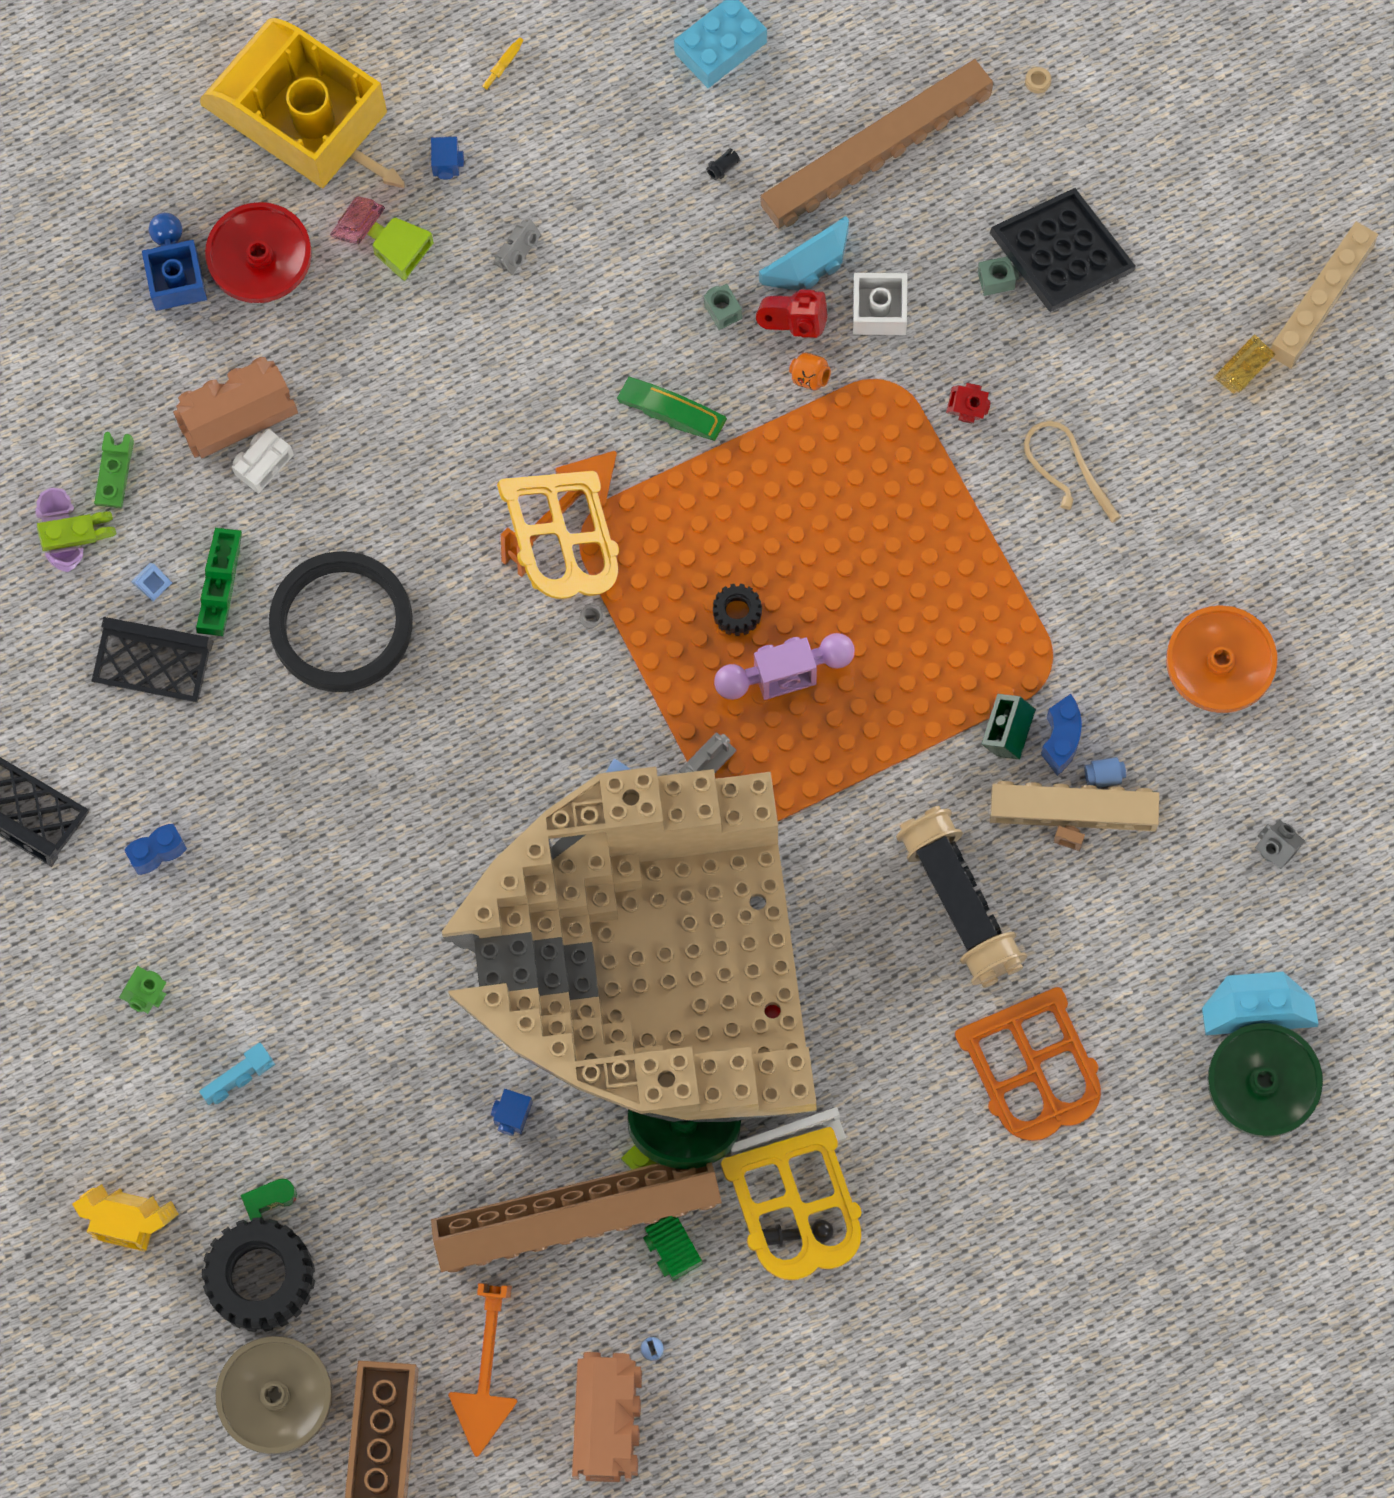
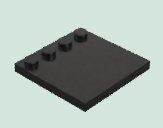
(1062, 249)

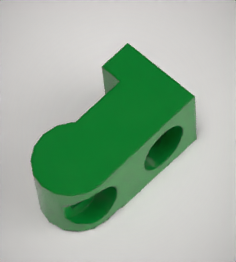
(271, 1195)

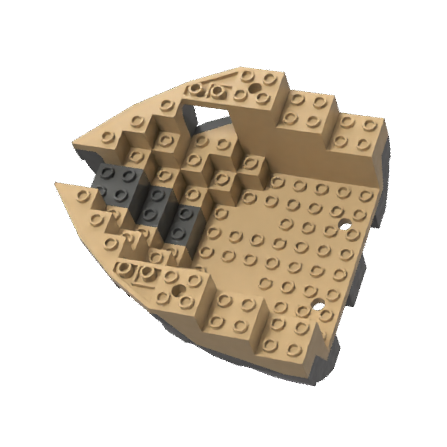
(637, 948)

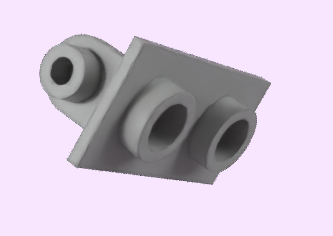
(523, 239)
(710, 755)

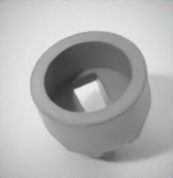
(590, 611)

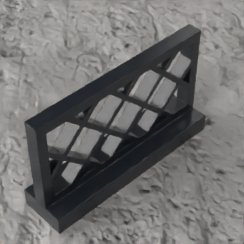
(155, 636)
(27, 838)

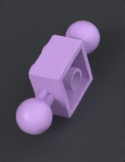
(784, 667)

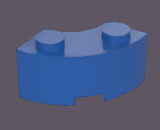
(1065, 734)

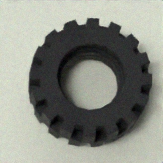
(737, 593)

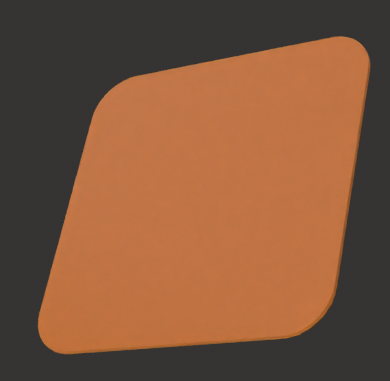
(841, 528)

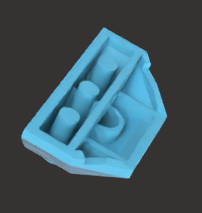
(809, 260)
(1258, 999)

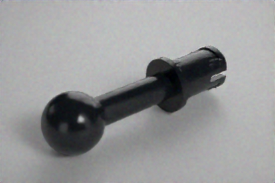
(821, 1230)

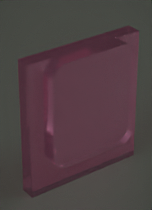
(357, 220)

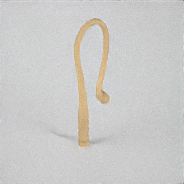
(1067, 500)

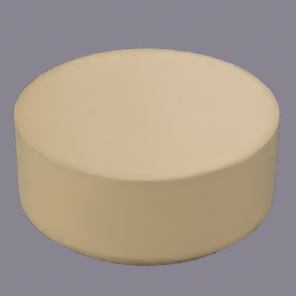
(1038, 80)

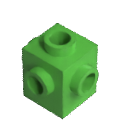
(144, 990)

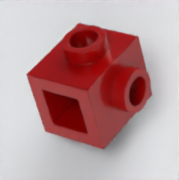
(960, 402)

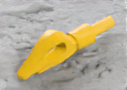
(503, 62)

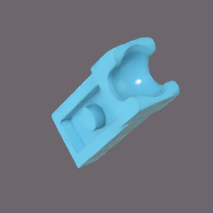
(256, 1061)

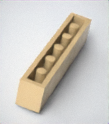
(1323, 294)
(1074, 806)

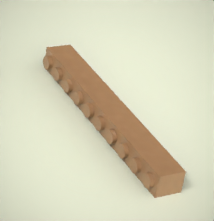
(876, 144)

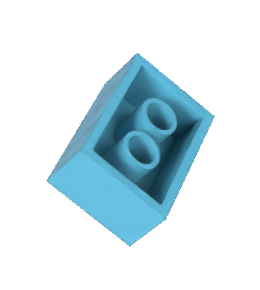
(720, 41)

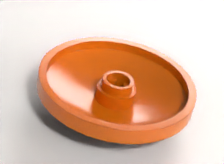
(1221, 659)

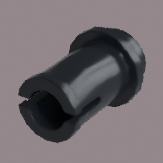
(717, 168)

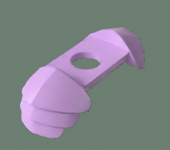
(56, 505)

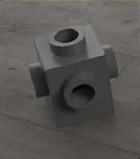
(1279, 843)

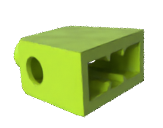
(400, 245)

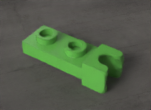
(113, 471)

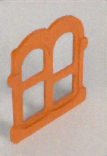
(1054, 1111)

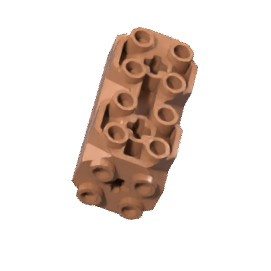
(234, 410)
(606, 1417)

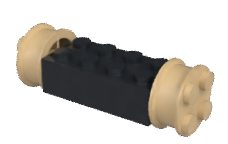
(933, 843)

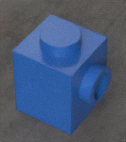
(446, 157)
(511, 1112)

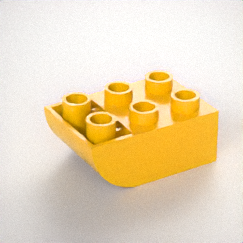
(297, 100)

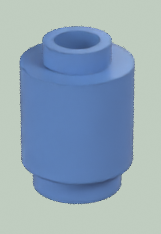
(1105, 772)

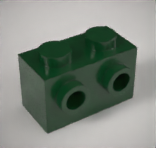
(1008, 726)

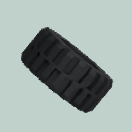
(281, 1305)

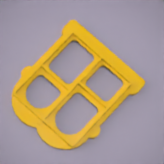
(574, 578)
(813, 1253)

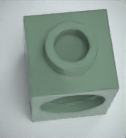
(992, 285)
(722, 316)

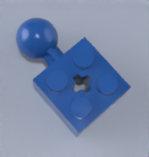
(170, 260)

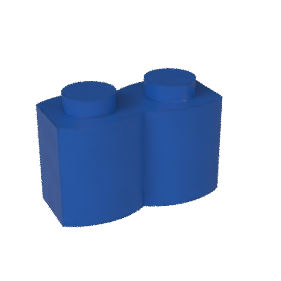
(161, 846)

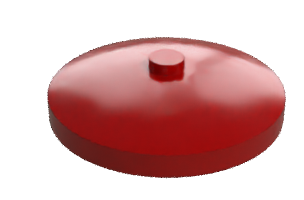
(258, 252)

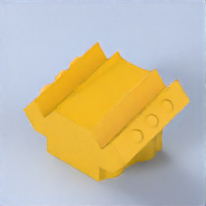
(123, 1217)

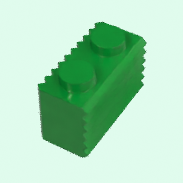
(672, 1246)

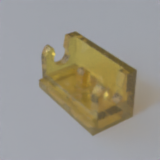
(1244, 365)

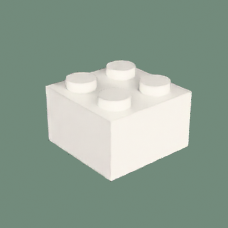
(880, 304)

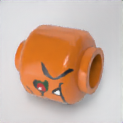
(810, 371)

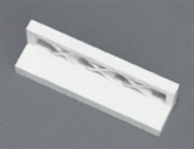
(828, 1118)

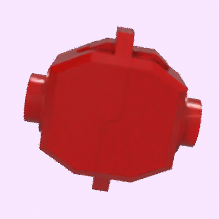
(801, 313)

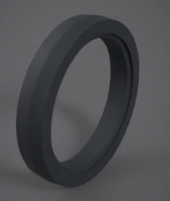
(333, 563)

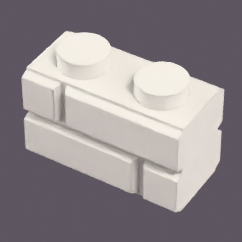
(262, 460)

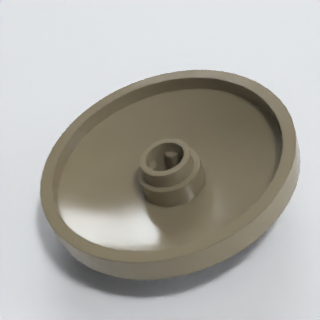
(273, 1395)

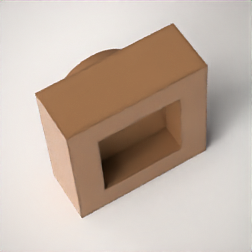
(1069, 837)

